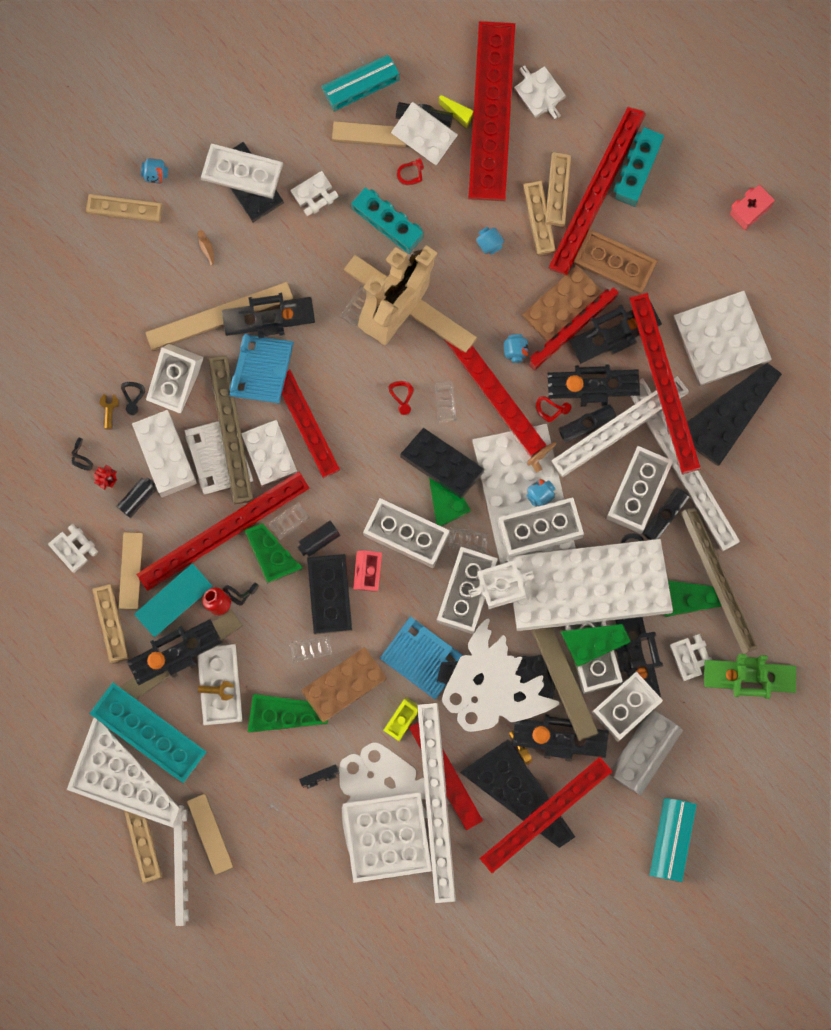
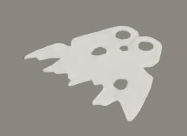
(498, 687)
(362, 788)

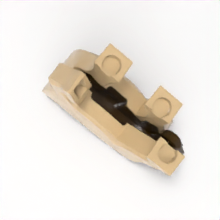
(397, 295)

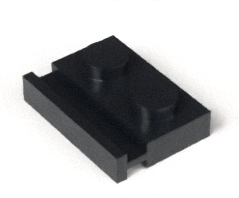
(312, 780)

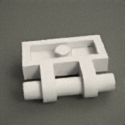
(311, 189)
(69, 552)
(686, 659)

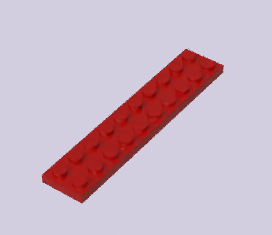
(492, 111)

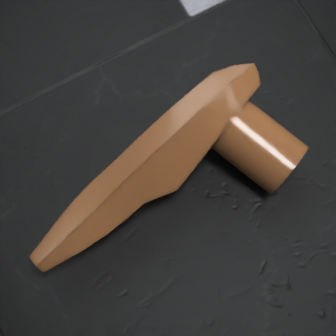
(206, 246)
(534, 461)

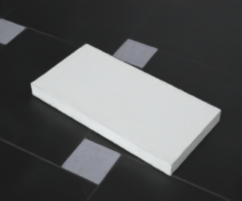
(241, 171)
(215, 667)

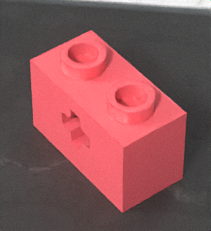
(747, 216)
(367, 571)

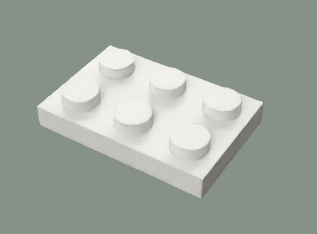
(424, 133)
(269, 453)

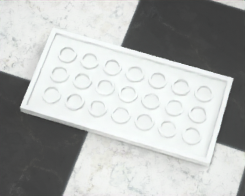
(509, 476)
(592, 585)

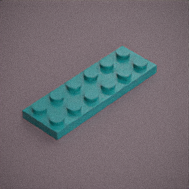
(148, 732)

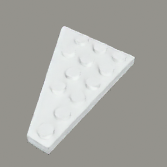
(116, 778)

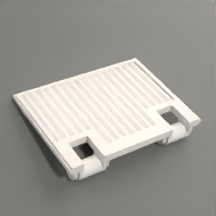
(210, 457)

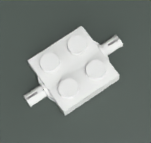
(540, 92)
(501, 584)

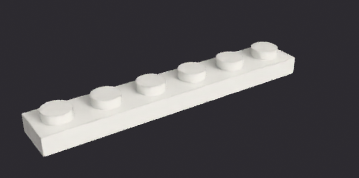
(181, 873)

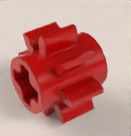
(105, 477)

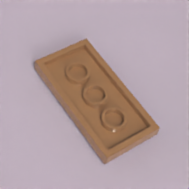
(615, 262)
(562, 303)
(343, 684)

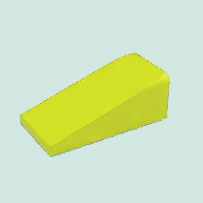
(460, 113)
(402, 719)

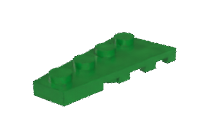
(280, 713)

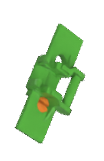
(752, 670)

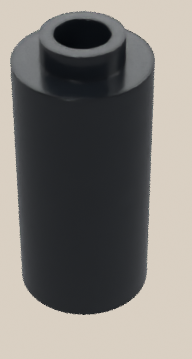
(136, 497)
(318, 539)

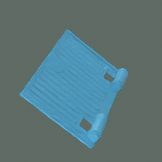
(261, 369)
(419, 656)

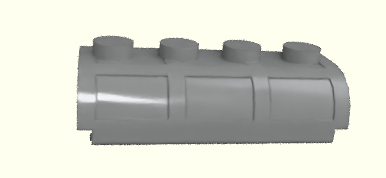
(645, 752)

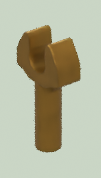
(108, 410)
(217, 690)
(522, 751)

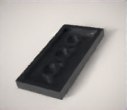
(255, 205)
(442, 463)
(329, 594)

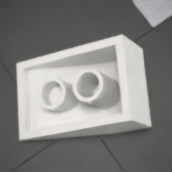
(174, 377)
(627, 706)

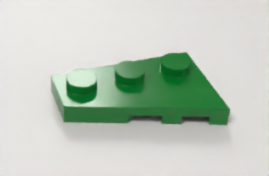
(446, 504)
(270, 554)
(691, 598)
(594, 642)

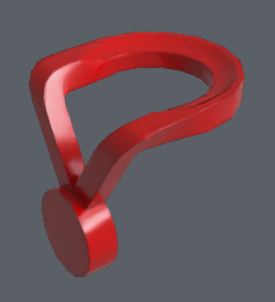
(419, 164)
(404, 408)
(564, 409)

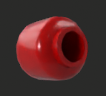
(216, 601)

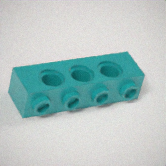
(650, 140)
(390, 229)

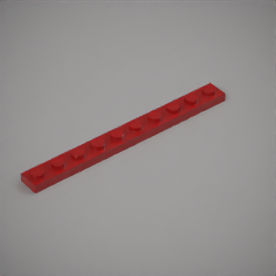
(597, 191)
(664, 384)
(223, 531)

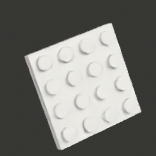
(722, 338)
(387, 837)

